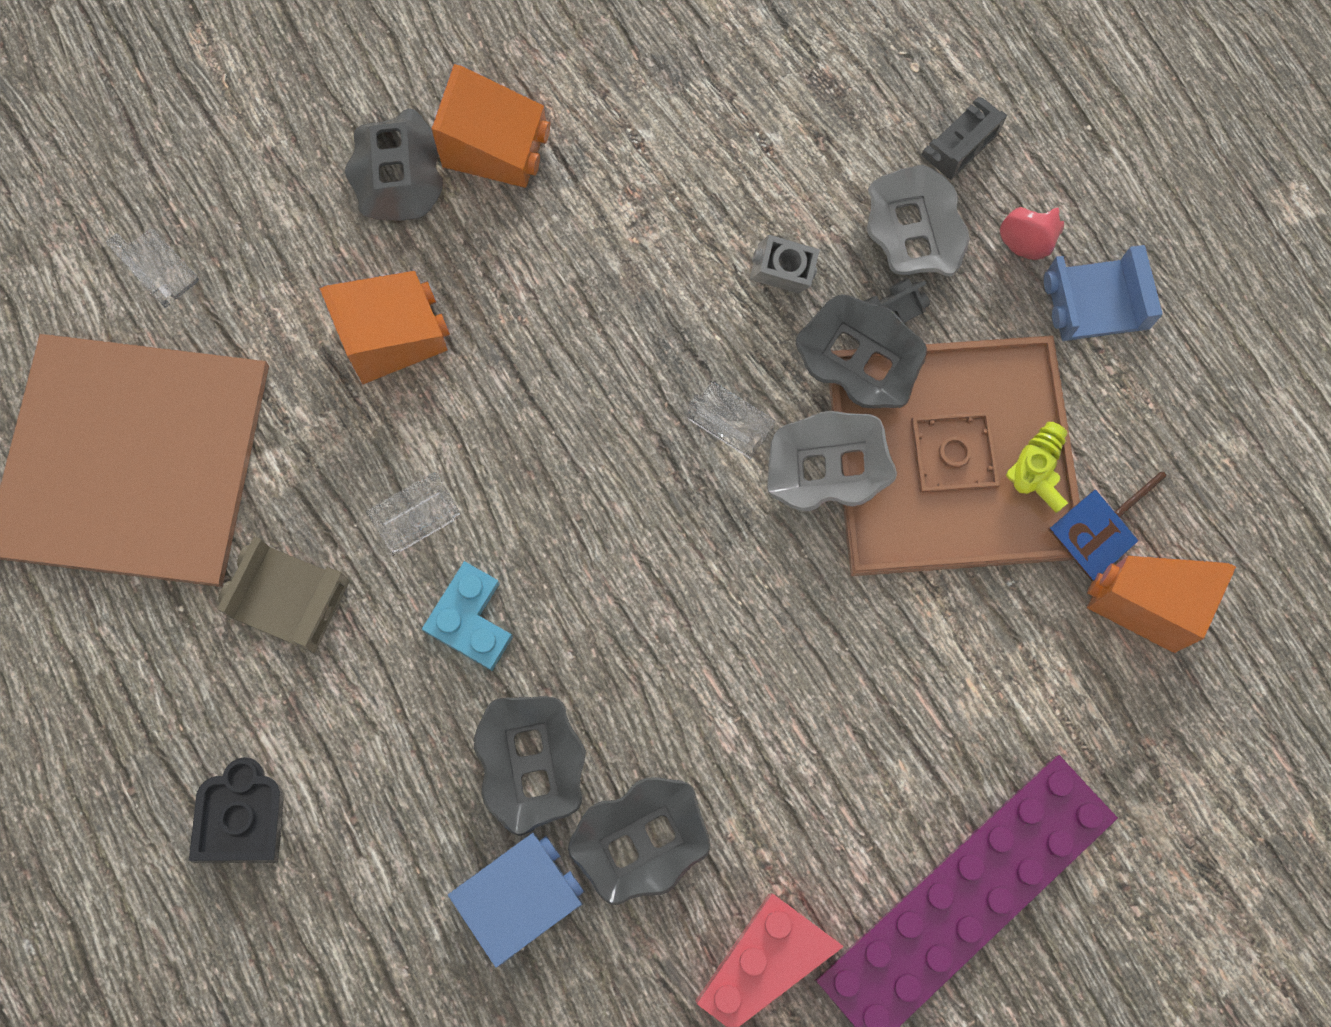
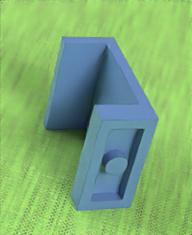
(1103, 296)
(517, 898)

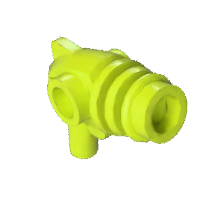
(1037, 464)

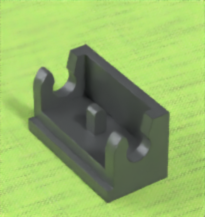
(965, 138)

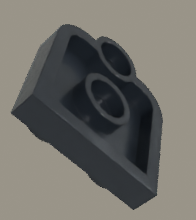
(237, 816)

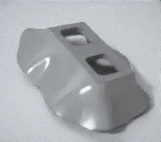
(939, 221)
(829, 436)

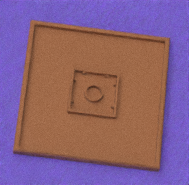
(951, 457)
(130, 459)

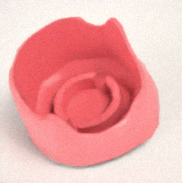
(1031, 233)

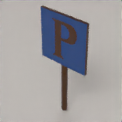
(1096, 533)

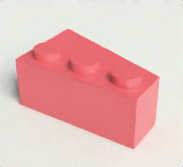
(765, 962)

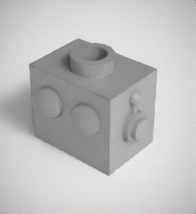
(795, 258)

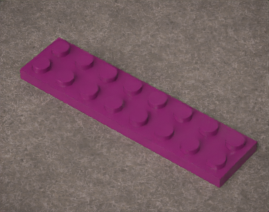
(967, 899)

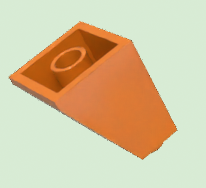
(489, 129)
(385, 323)
(1161, 597)

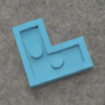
(458, 619)

